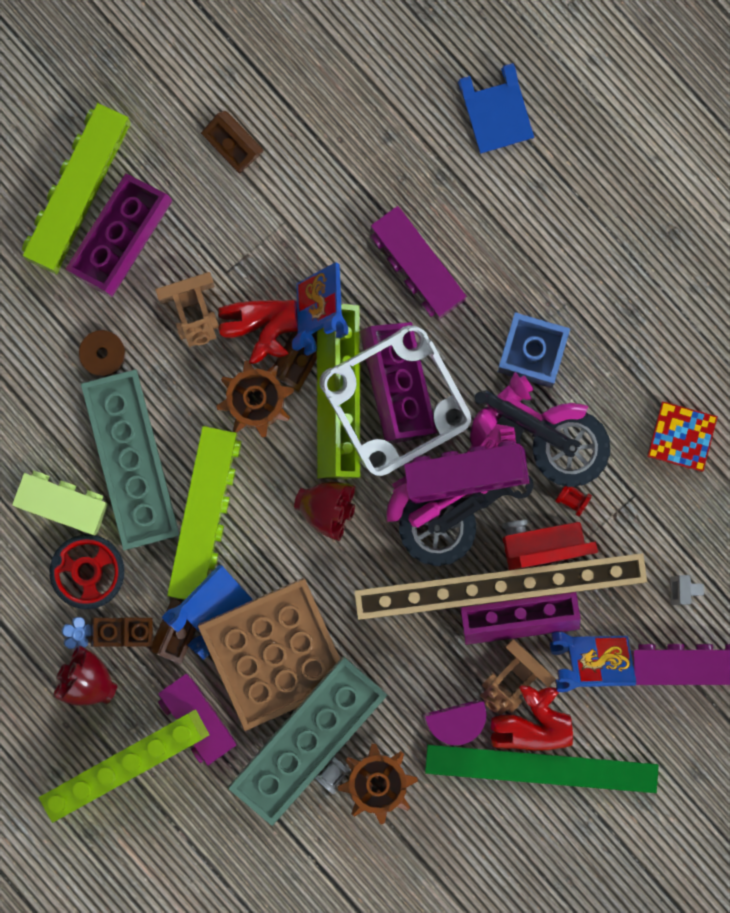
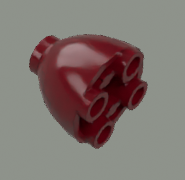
(327, 507)
(84, 680)

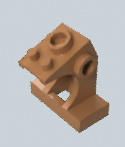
(187, 294)
(526, 668)

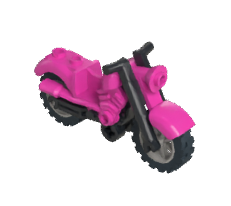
(499, 422)

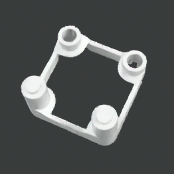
(450, 414)

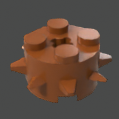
(252, 382)
(394, 781)

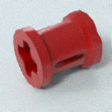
(573, 499)

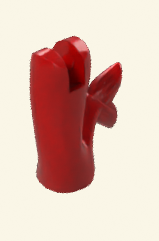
(275, 315)
(520, 733)

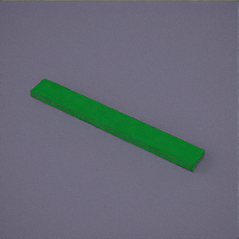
(541, 768)

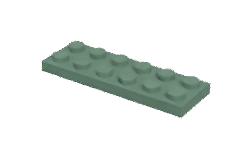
(130, 460)
(307, 741)

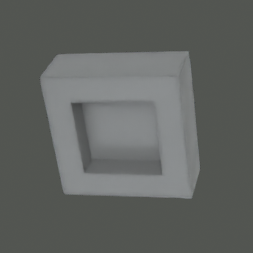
(682, 589)

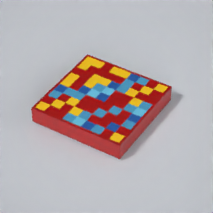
(682, 436)

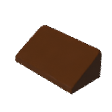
(232, 141)
(295, 366)
(170, 643)

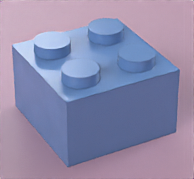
(534, 350)

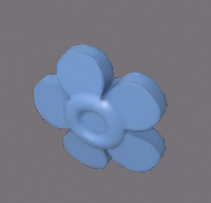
(76, 633)

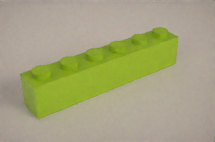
(76, 188)
(335, 451)
(204, 510)
(124, 766)

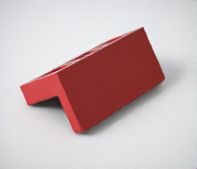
(546, 546)

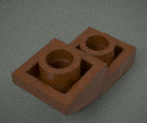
(121, 632)

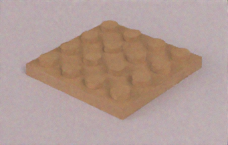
(270, 652)

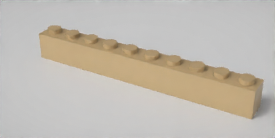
(500, 586)

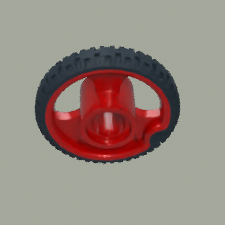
(63, 563)

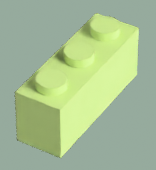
(60, 503)

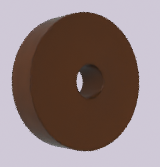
(102, 366)

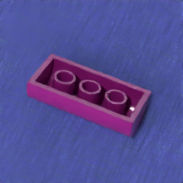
(119, 235)
(398, 387)
(457, 723)

